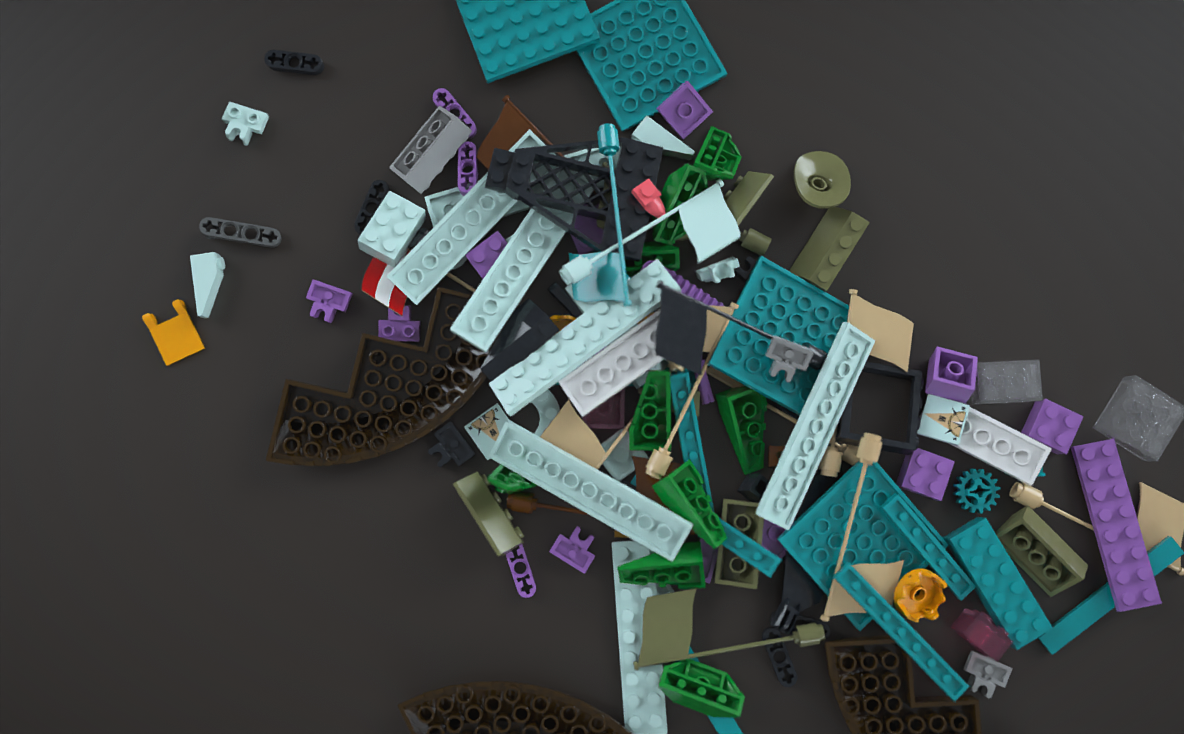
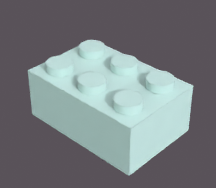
(391, 229)

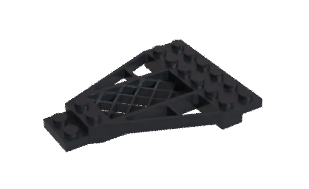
(636, 163)

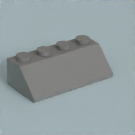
(431, 149)

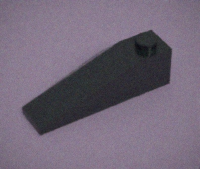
(522, 335)

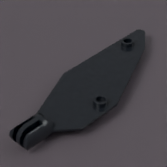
(798, 587)

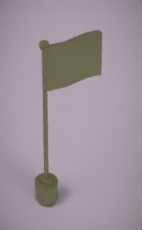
(669, 631)

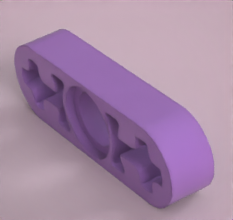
(449, 98)
(463, 162)
(520, 584)

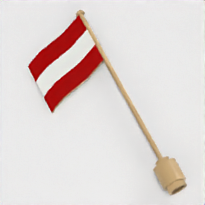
(385, 291)

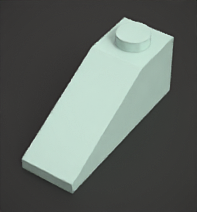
(654, 134)
(207, 277)

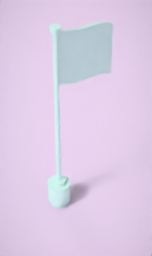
(704, 219)

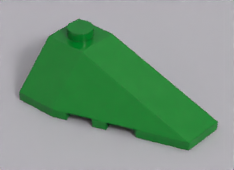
(653, 413)
(744, 421)
(509, 481)
(685, 496)
(684, 571)

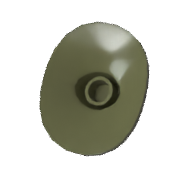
(822, 179)

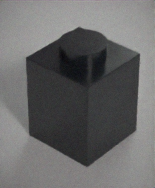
(753, 487)

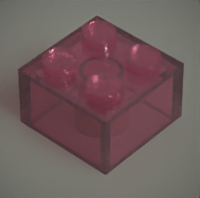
(608, 414)
(982, 634)

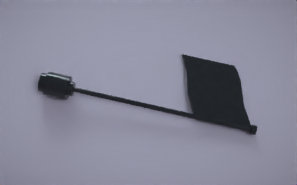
(684, 328)

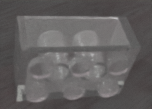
(1007, 382)

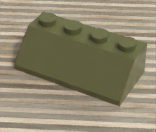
(746, 193)
(829, 247)
(489, 514)
(1041, 552)
(730, 567)

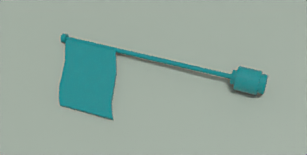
(608, 273)

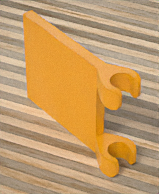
(176, 336)

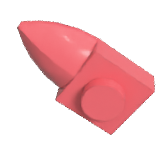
(649, 198)

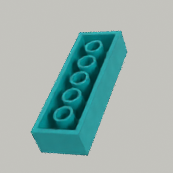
(997, 582)

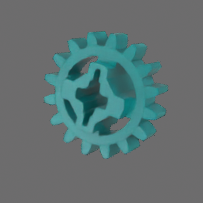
(975, 482)

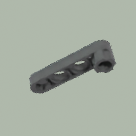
(241, 229)

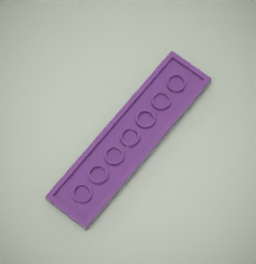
(1115, 525)

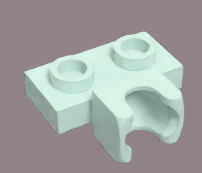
(243, 122)
(718, 270)

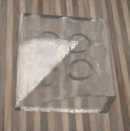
(1140, 418)

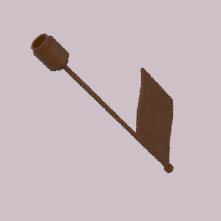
(507, 131)
(526, 502)

